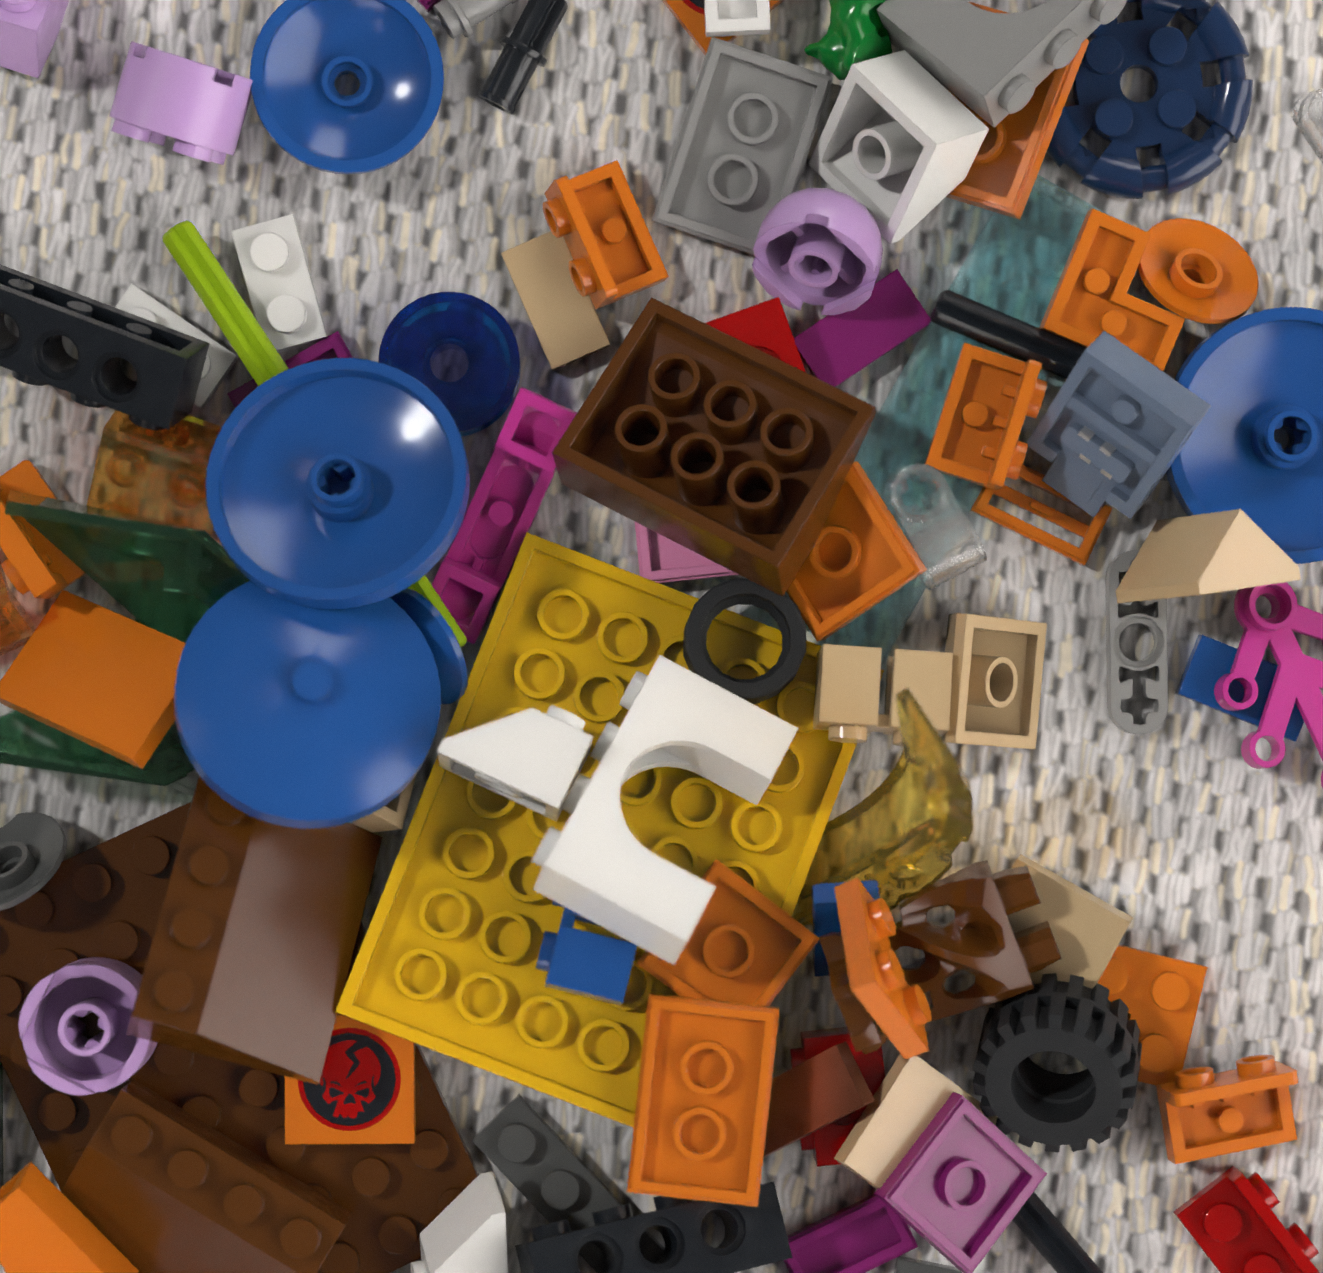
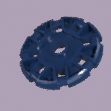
(1175, 102)

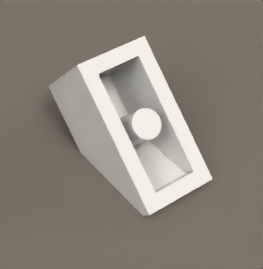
(467, 1233)

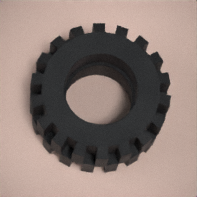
(1048, 1104)

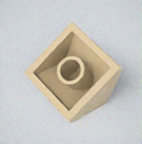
(1204, 557)
(995, 680)

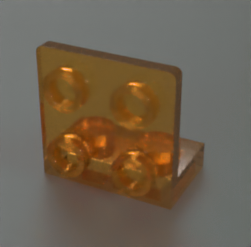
(155, 470)

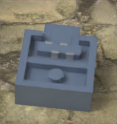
(1114, 428)

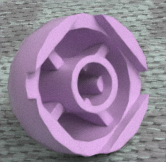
(818, 251)

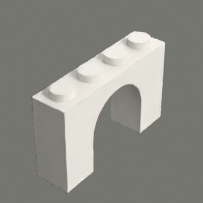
(596, 859)

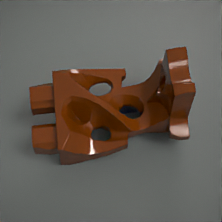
(974, 940)

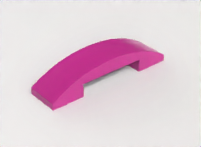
(501, 510)

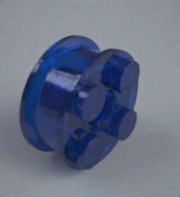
(465, 325)

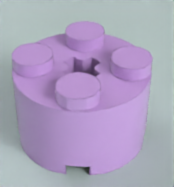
(180, 100)
(55, 1036)

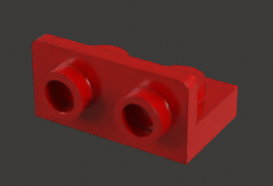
(1240, 1231)

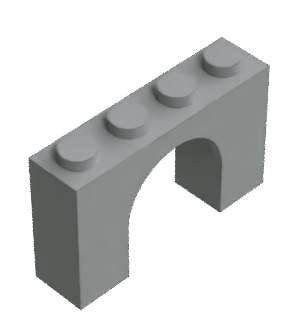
(991, 56)

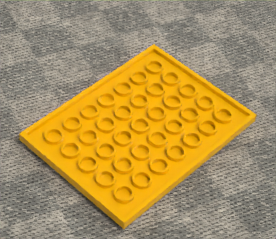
(459, 914)

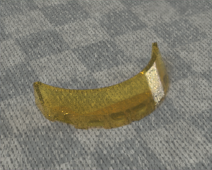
(904, 826)

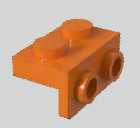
(604, 235)
(985, 416)
(32, 559)
(1227, 1110)

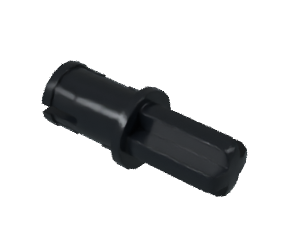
(522, 53)

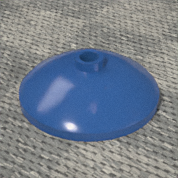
(314, 44)

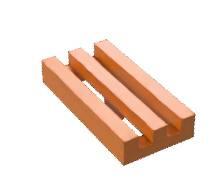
(1089, 533)

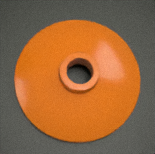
(1198, 271)

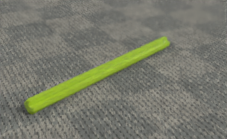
(249, 338)

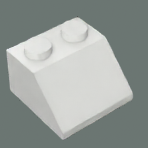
(896, 142)
(522, 757)

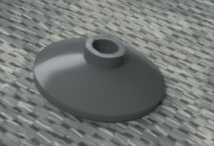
(29, 856)

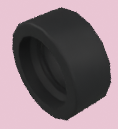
(782, 610)

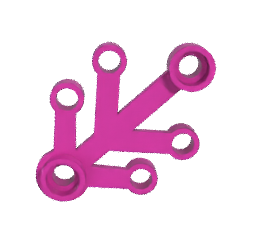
(1296, 677)

